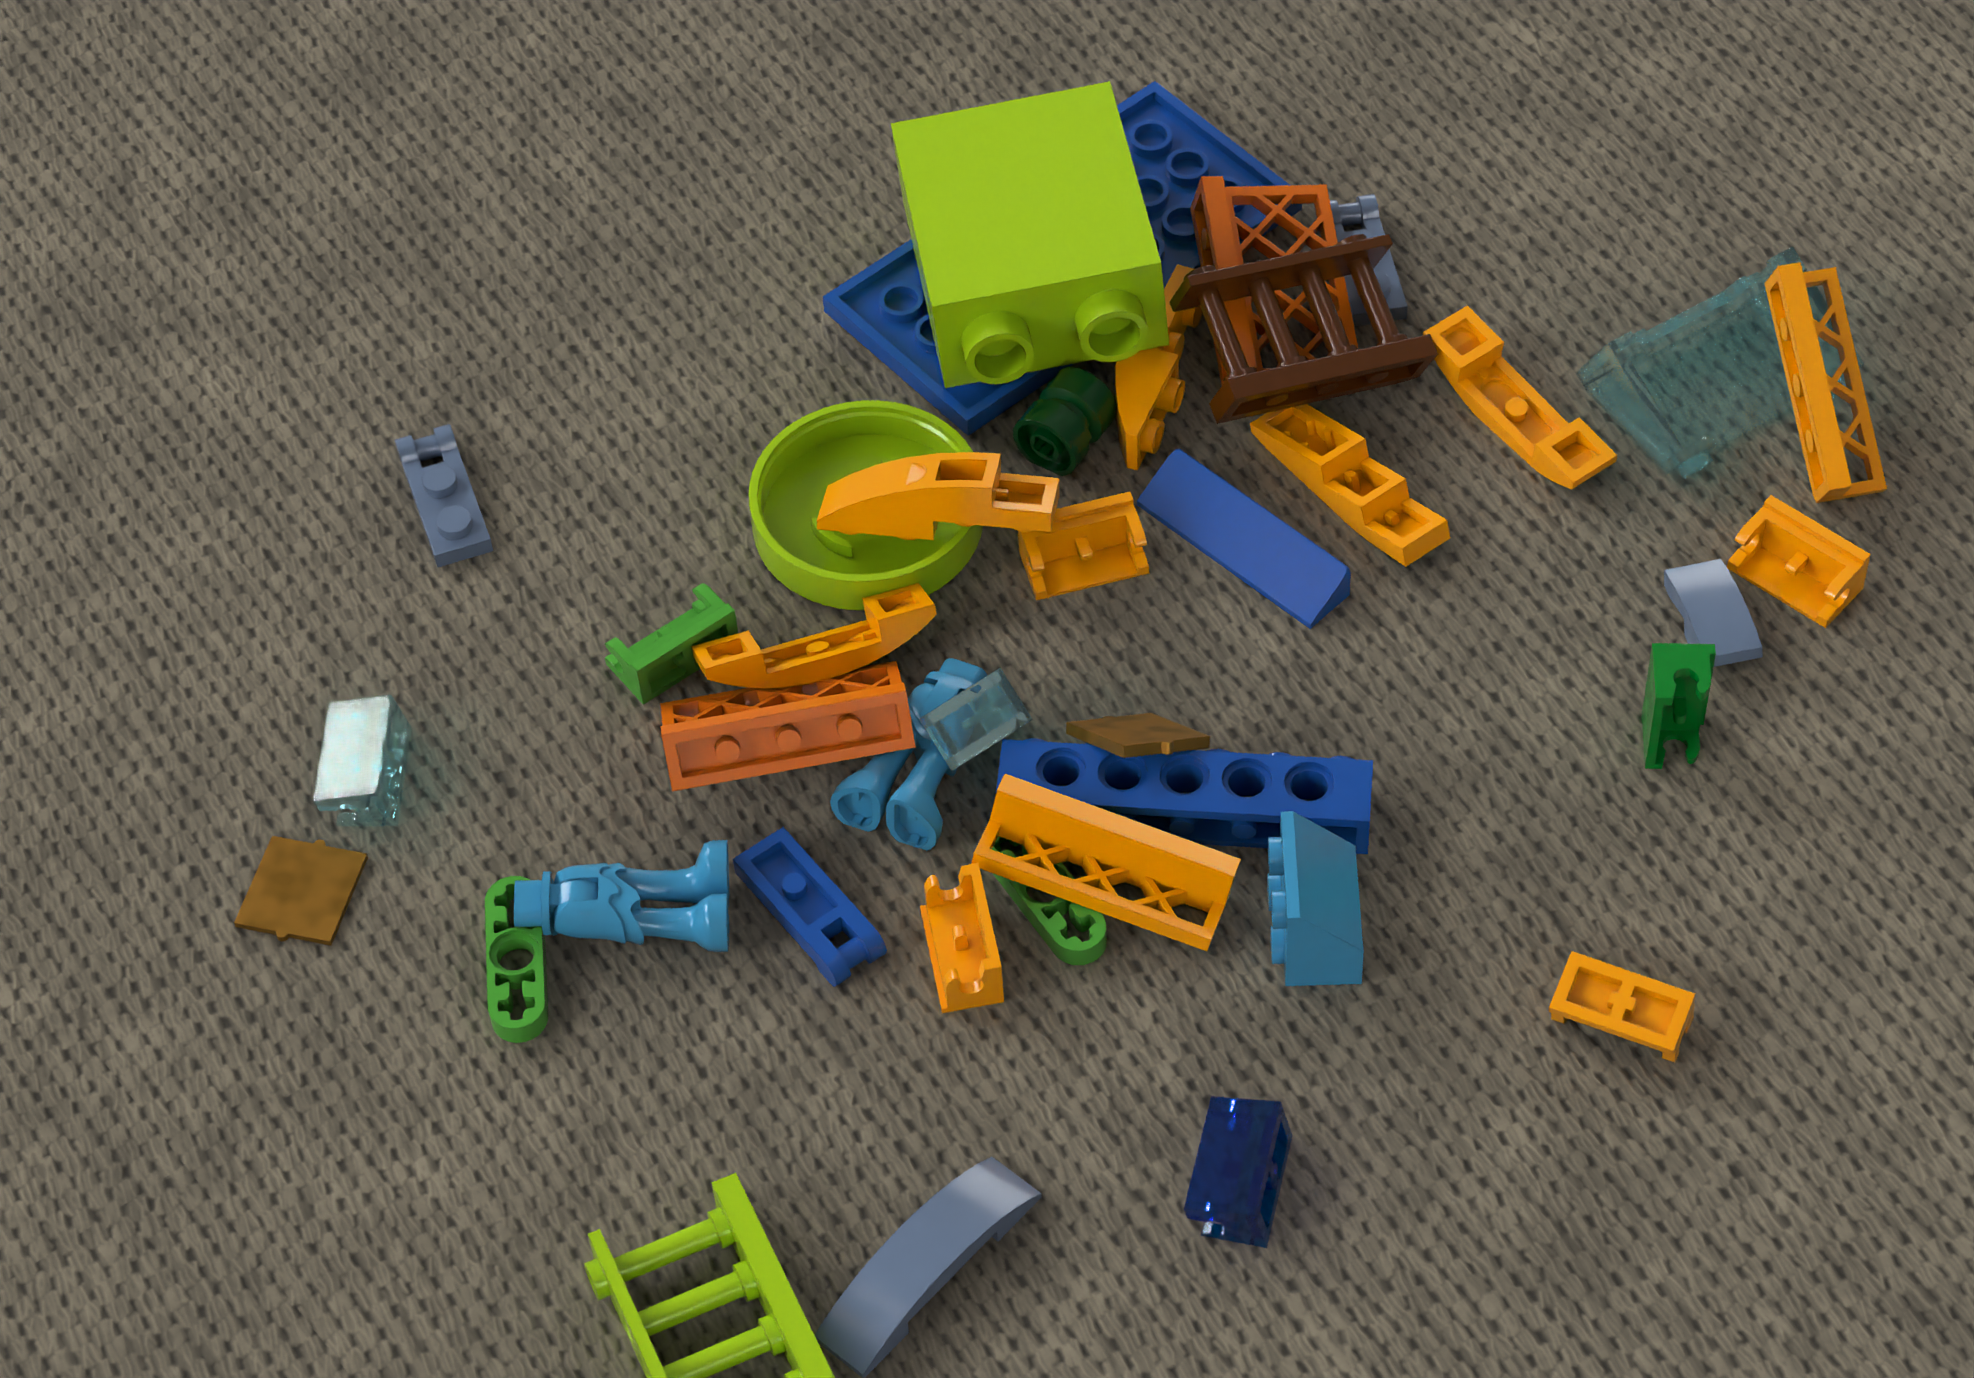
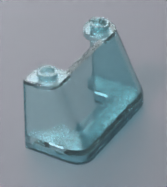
(1701, 374)

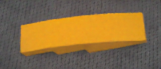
(1352, 484)

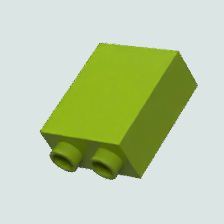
(1030, 235)

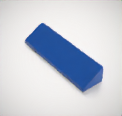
(1246, 539)

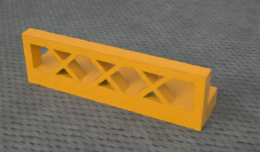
(1811, 386)
(1111, 853)

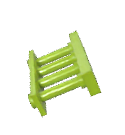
(753, 1277)

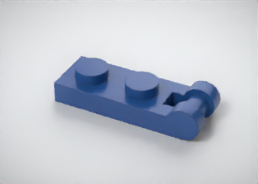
(808, 905)

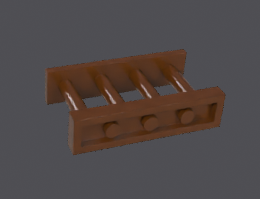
(1295, 378)

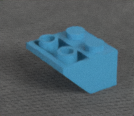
(1314, 904)

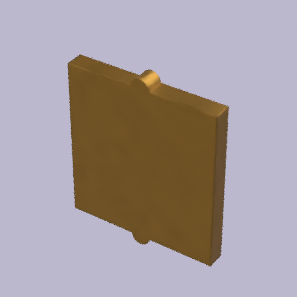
(1137, 735)
(301, 890)

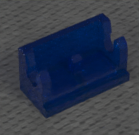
(1239, 1169)

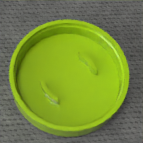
(791, 486)

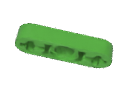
(1048, 919)
(500, 981)

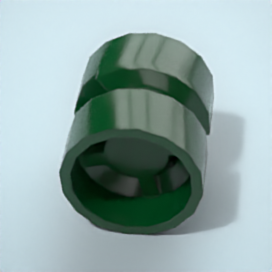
(1065, 420)

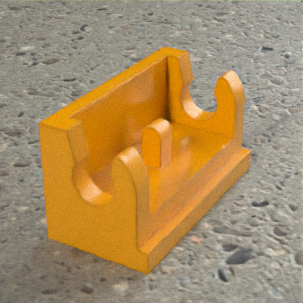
(1086, 547)
(1799, 561)
(962, 942)
(1623, 1004)

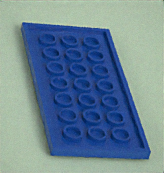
(1169, 153)

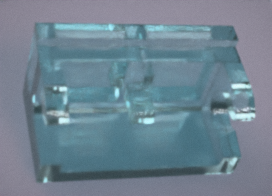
(363, 761)

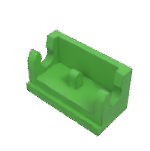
(667, 653)

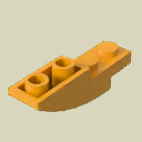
(1150, 383)
(917, 492)

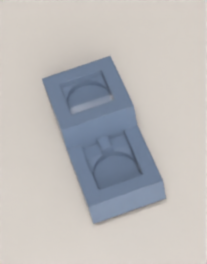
(1713, 611)

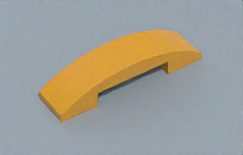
(1511, 407)
(889, 623)

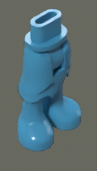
(911, 810)
(606, 898)

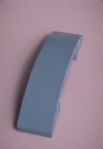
(920, 1260)

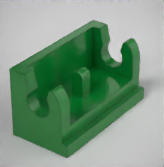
(1675, 698)

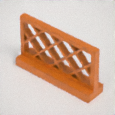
(1219, 245)
(785, 727)

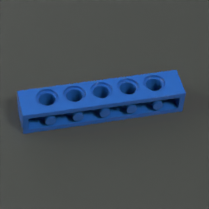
(1215, 782)

